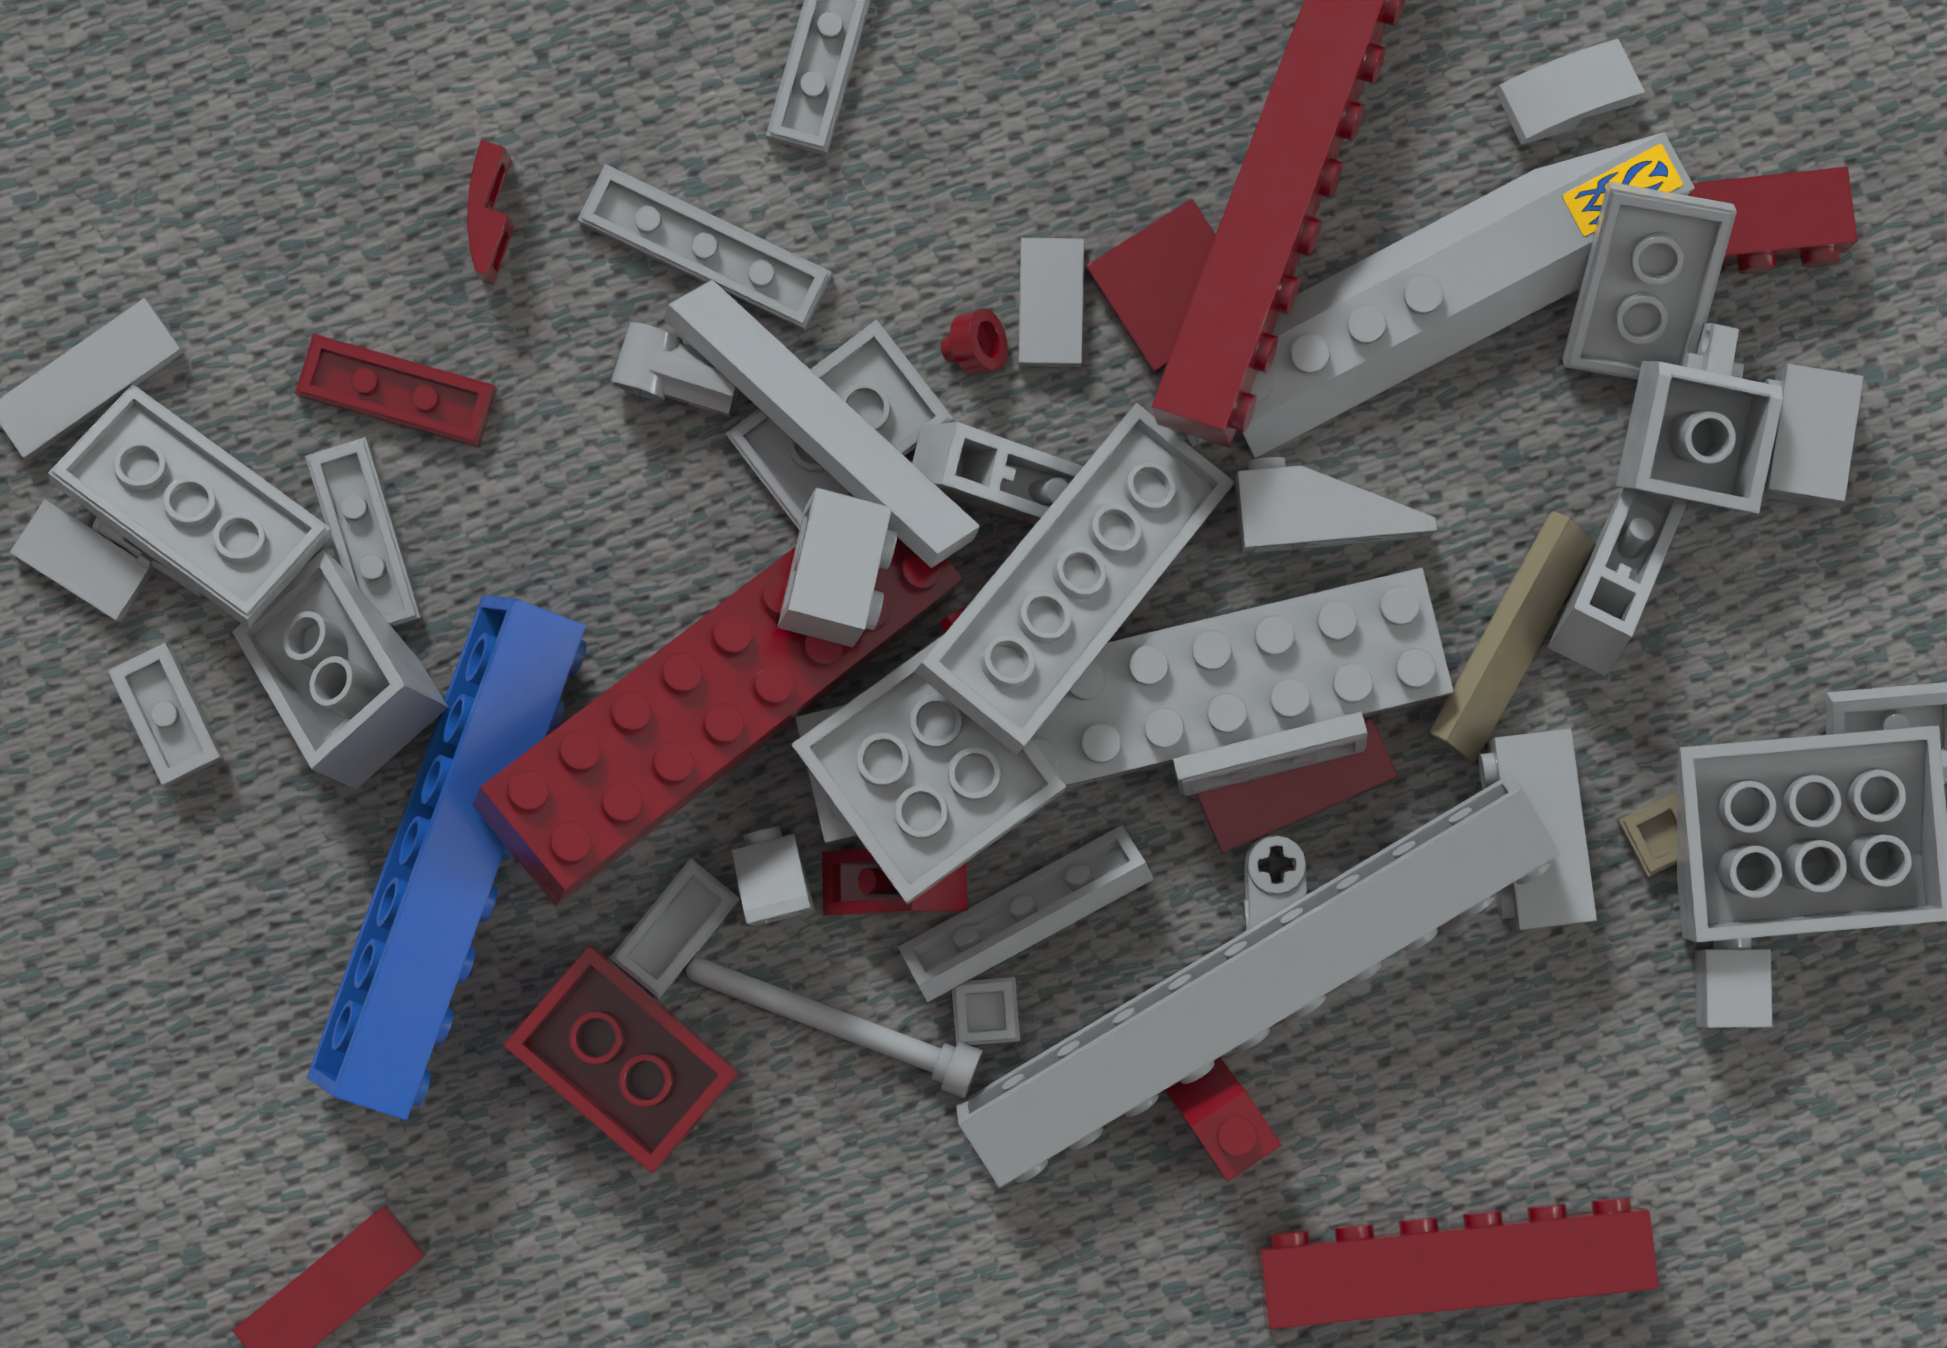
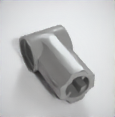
(668, 368)

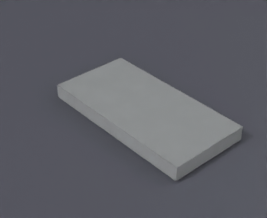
(190, 505)

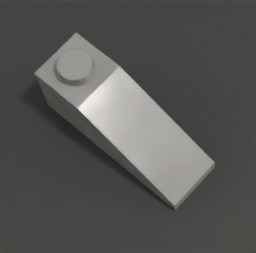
(991, 471)
(1307, 509)
(1617, 579)

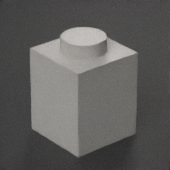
(1733, 985)

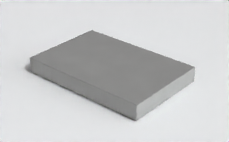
(1647, 280)
(874, 382)

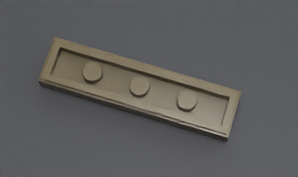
(1513, 636)

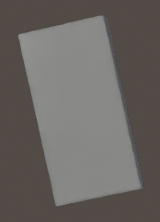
(1051, 302)
(81, 560)
(675, 928)

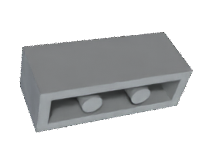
(1548, 775)

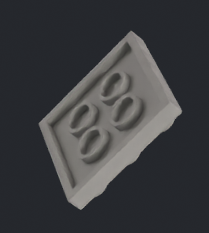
(922, 778)

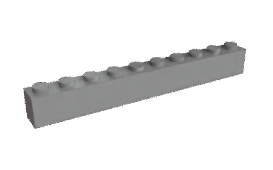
(1257, 981)

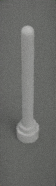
(950, 1064)

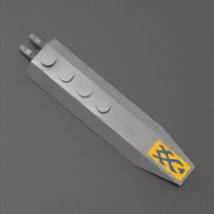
(1443, 288)

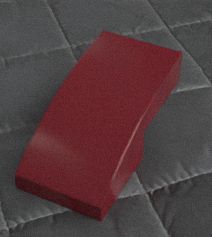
(488, 229)

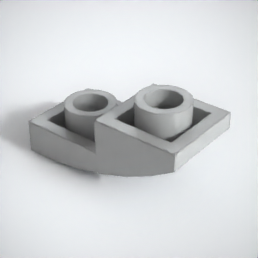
(1570, 88)

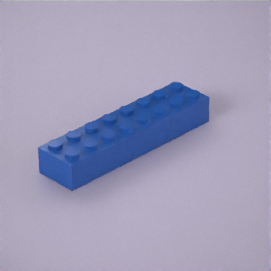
(443, 860)

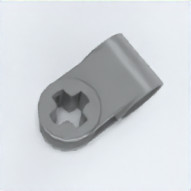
(1262, 895)

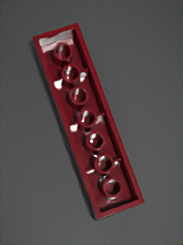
(684, 723)

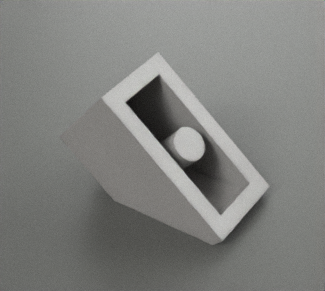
(771, 877)

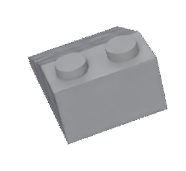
(339, 674)

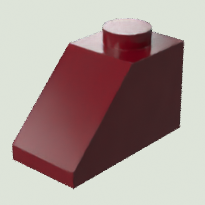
(859, 887)
(1224, 1120)

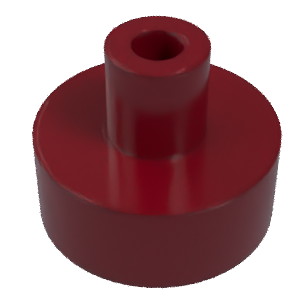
(976, 342)

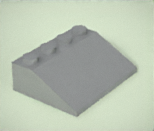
(1811, 834)

